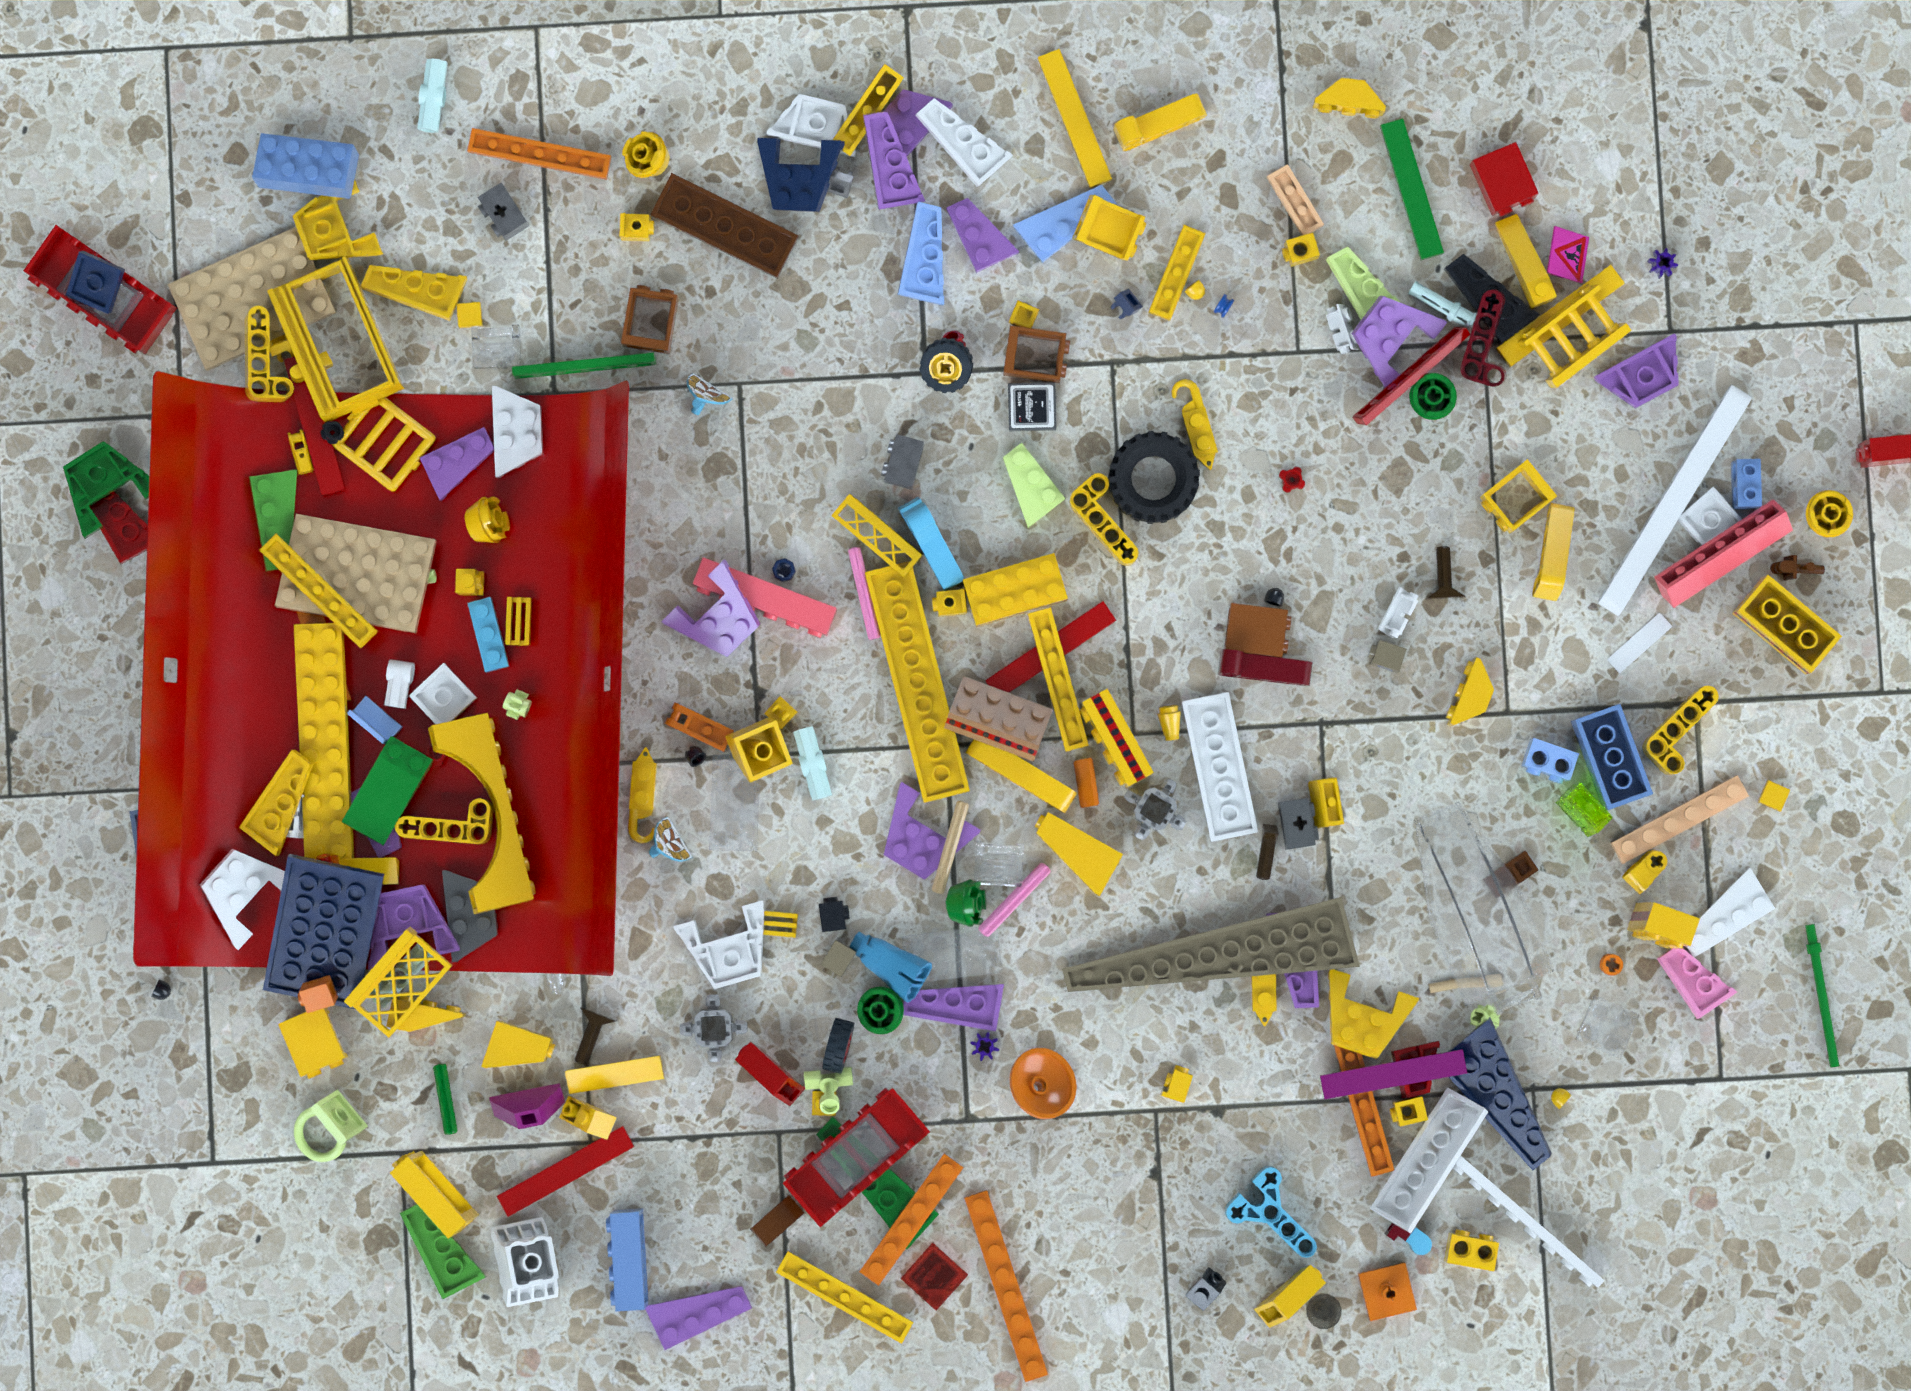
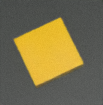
(469, 315)
(1023, 315)
(1773, 795)

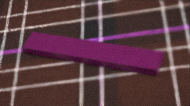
(1393, 1074)

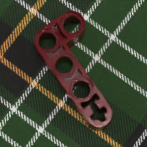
(1487, 336)
(1264, 668)

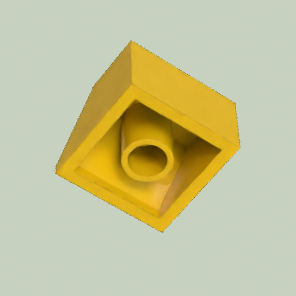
(759, 749)

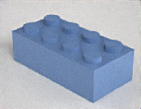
(305, 165)
(1611, 757)
(628, 1259)

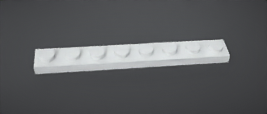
(1532, 1227)

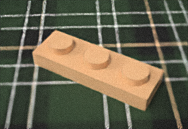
(1295, 200)

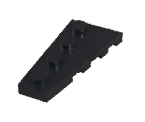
(1474, 282)

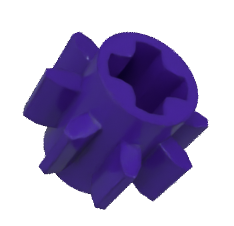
(1661, 257)
(982, 1053)

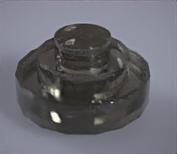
(1323, 1311)

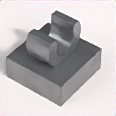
(840, 183)

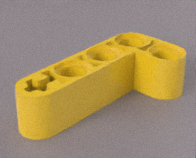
(1137, 131)
(263, 355)
(1107, 524)
(1554, 553)
(1683, 726)
(443, 826)

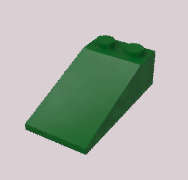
(387, 790)

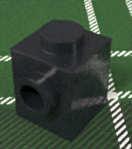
(833, 914)

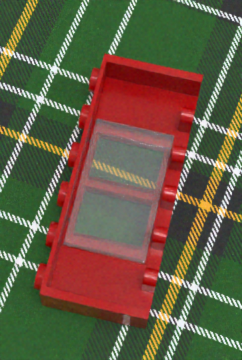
(137, 312)
(855, 1156)

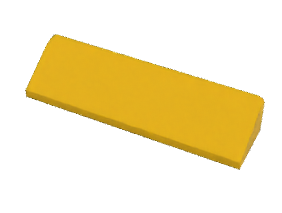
(387, 866)
(614, 1074)

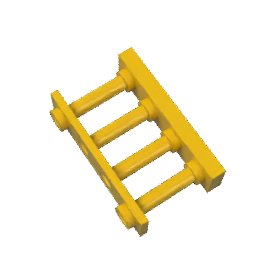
(1595, 345)

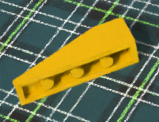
(871, 101)
(1525, 262)

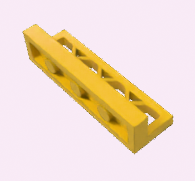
(881, 526)

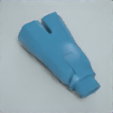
(894, 966)

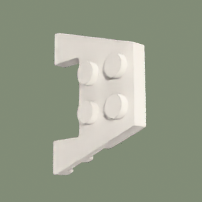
(233, 886)
(732, 957)

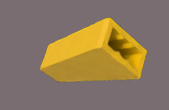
(1082, 853)

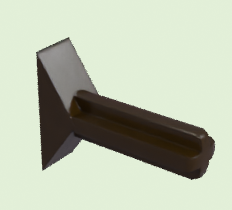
(1444, 576)
(1267, 849)
(590, 1035)

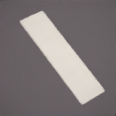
(1639, 643)

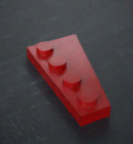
(121, 527)

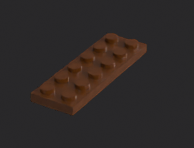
(724, 225)

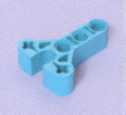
(931, 543)
(1255, 1213)

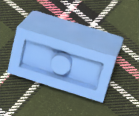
(375, 720)

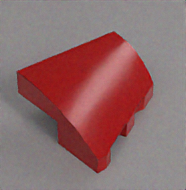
(1420, 1050)

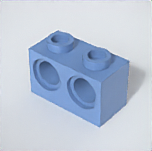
(1746, 484)

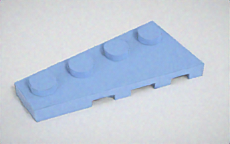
(1055, 226)
(922, 266)

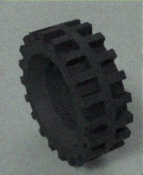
(1164, 447)

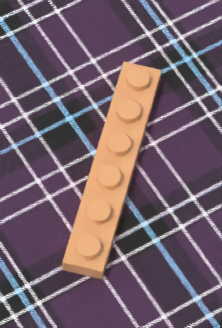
(1679, 819)

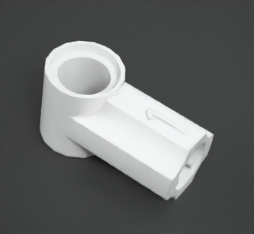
(399, 677)

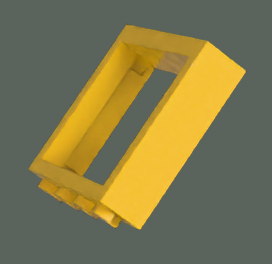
(433, 1193)

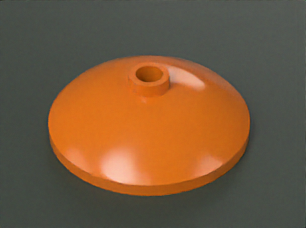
(1054, 1082)

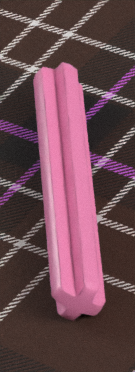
(863, 593)
(1014, 900)

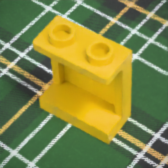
(1109, 228)
(312, 1042)

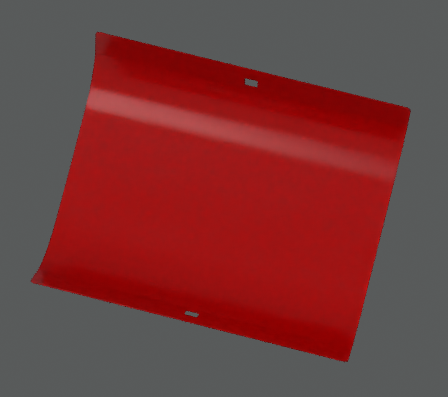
(235, 709)

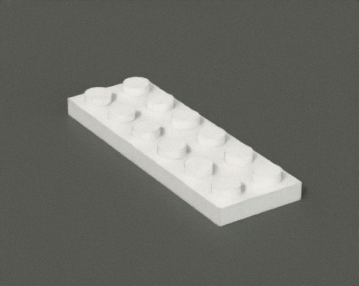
(1219, 767)
(1429, 1160)

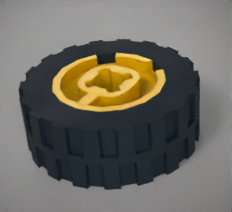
(946, 365)

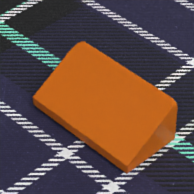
(1086, 783)

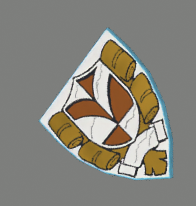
(704, 393)
(668, 842)

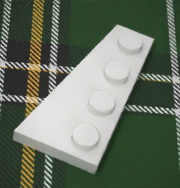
(968, 148)

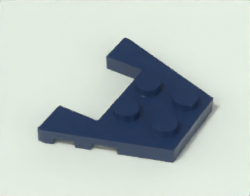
(798, 185)

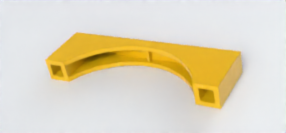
(473, 745)

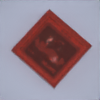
(934, 1276)

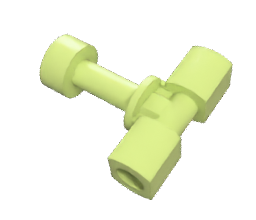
(828, 1084)

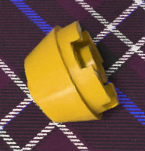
(646, 155)
(1829, 513)
(486, 521)

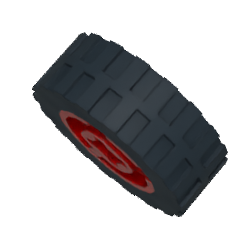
(838, 1045)

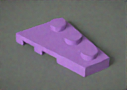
(979, 236)
(453, 462)

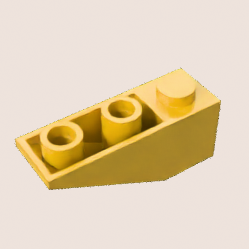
(423, 1015)

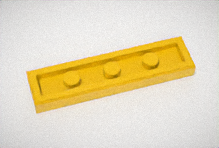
(1176, 272)

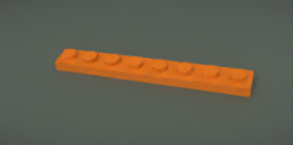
(1006, 1286)

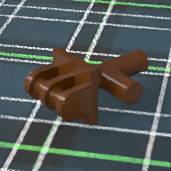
(1790, 568)

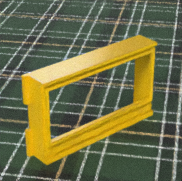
(308, 356)

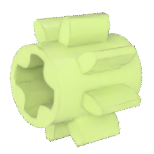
(517, 704)
(1482, 1013)

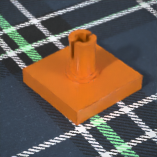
(1387, 1291)

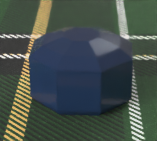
(784, 570)

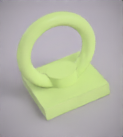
(337, 1118)

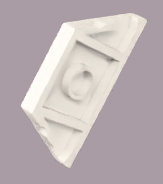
(810, 121)
(516, 430)

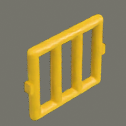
(375, 471)

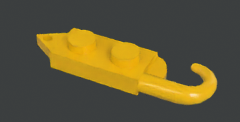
(1197, 424)
(642, 794)
(1264, 996)

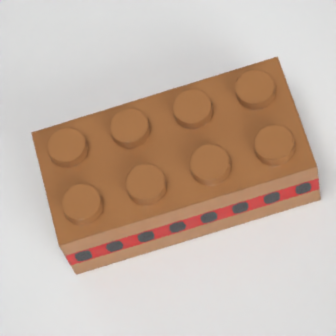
(998, 718)

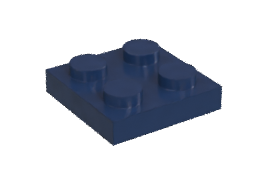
(95, 282)

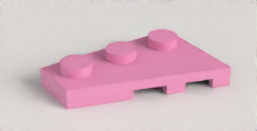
(1694, 982)

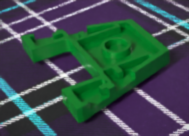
(95, 477)

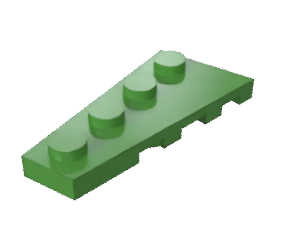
(274, 506)
(444, 1257)

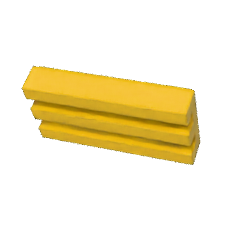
(509, 615)
(793, 925)

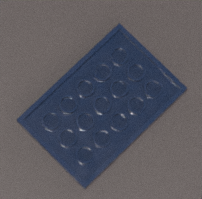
(322, 926)

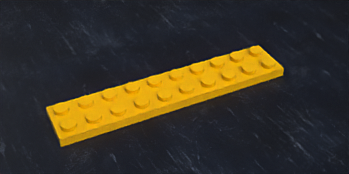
(917, 682)
(324, 738)

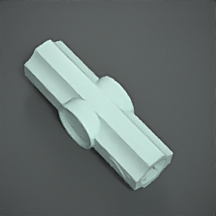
(432, 95)
(812, 763)
(385, 986)

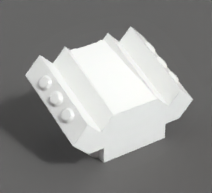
(525, 1261)

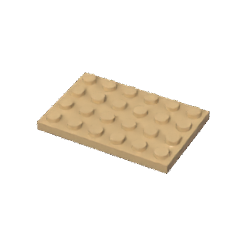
(223, 293)
(371, 568)

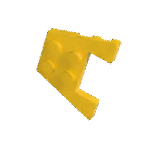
(326, 234)
(1361, 1026)

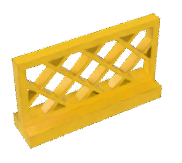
(383, 967)

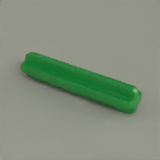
(445, 1099)

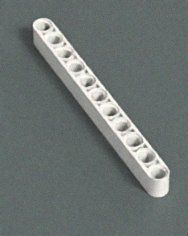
(1674, 500)

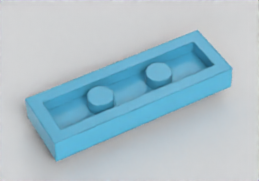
(488, 634)

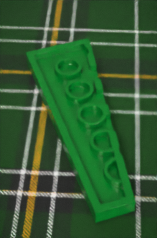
(887, 1193)

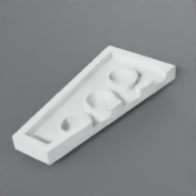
(1734, 910)

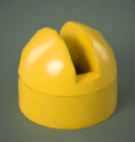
(1196, 290)
(1560, 1097)

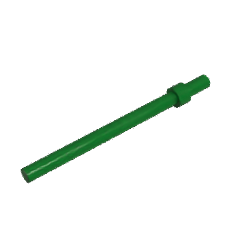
(1814, 949)

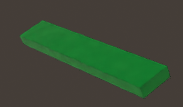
(1411, 189)
(584, 365)

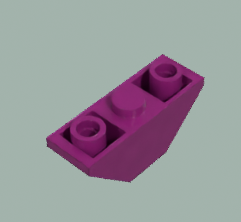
(528, 1106)

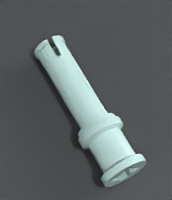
(1454, 312)

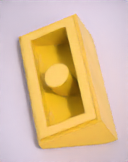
(1327, 802)

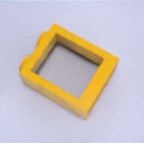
(1537, 483)

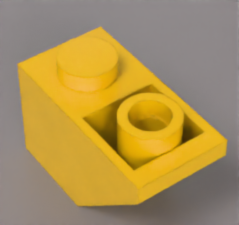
(587, 1117)

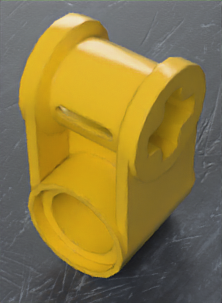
(1642, 873)

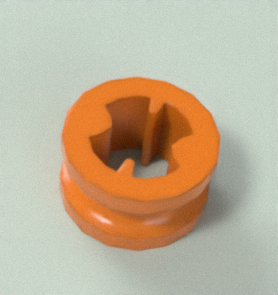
(1605, 969)

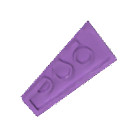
(891, 171)
(1303, 987)
(959, 1005)
(692, 1315)

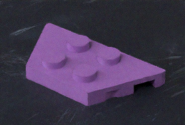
(906, 124)
(1644, 374)

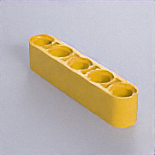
(1023, 775)

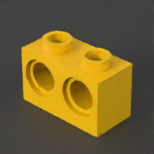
(1470, 1256)

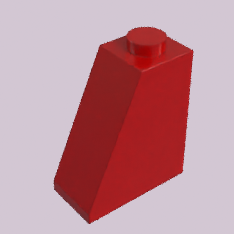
(769, 1073)

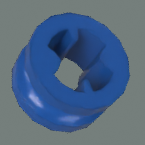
(1223, 306)

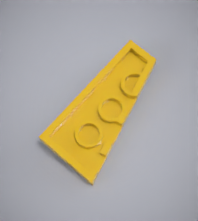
(423, 291)
(275, 809)

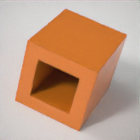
(317, 994)

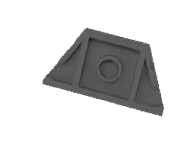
(467, 928)

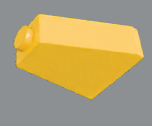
(516, 1046)
(1290, 1296)

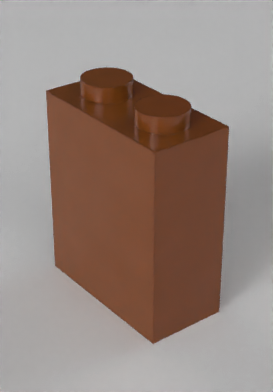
(1257, 630)

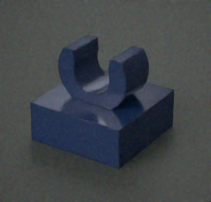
(1128, 303)

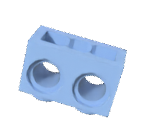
(1551, 754)

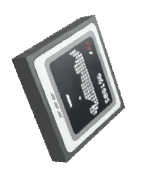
(1032, 406)

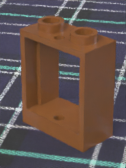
(643, 343)
(1060, 370)

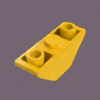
(1350, 97)
(1472, 694)

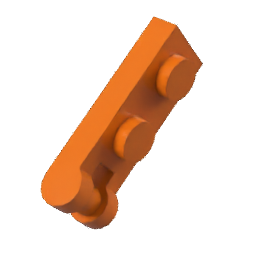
(699, 727)

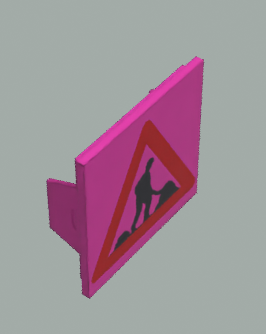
(1567, 254)

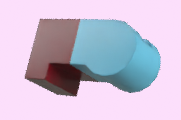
(1417, 1240)

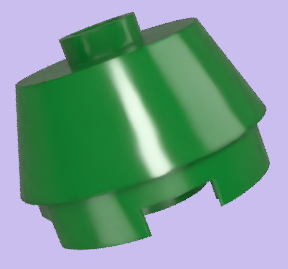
(1433, 396)
(966, 902)
(880, 1010)

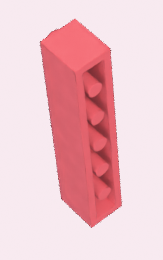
(1723, 553)
(772, 600)

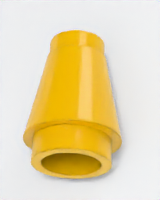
(1170, 721)

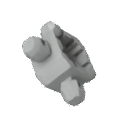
(1133, 796)
(714, 1052)

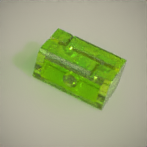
(1584, 809)

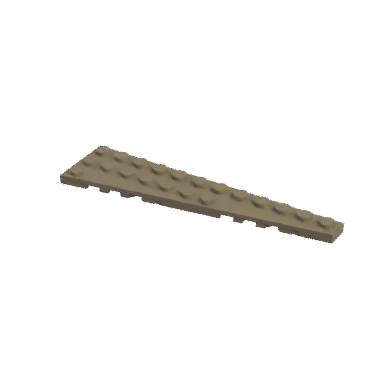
(1279, 943)

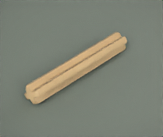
(950, 847)

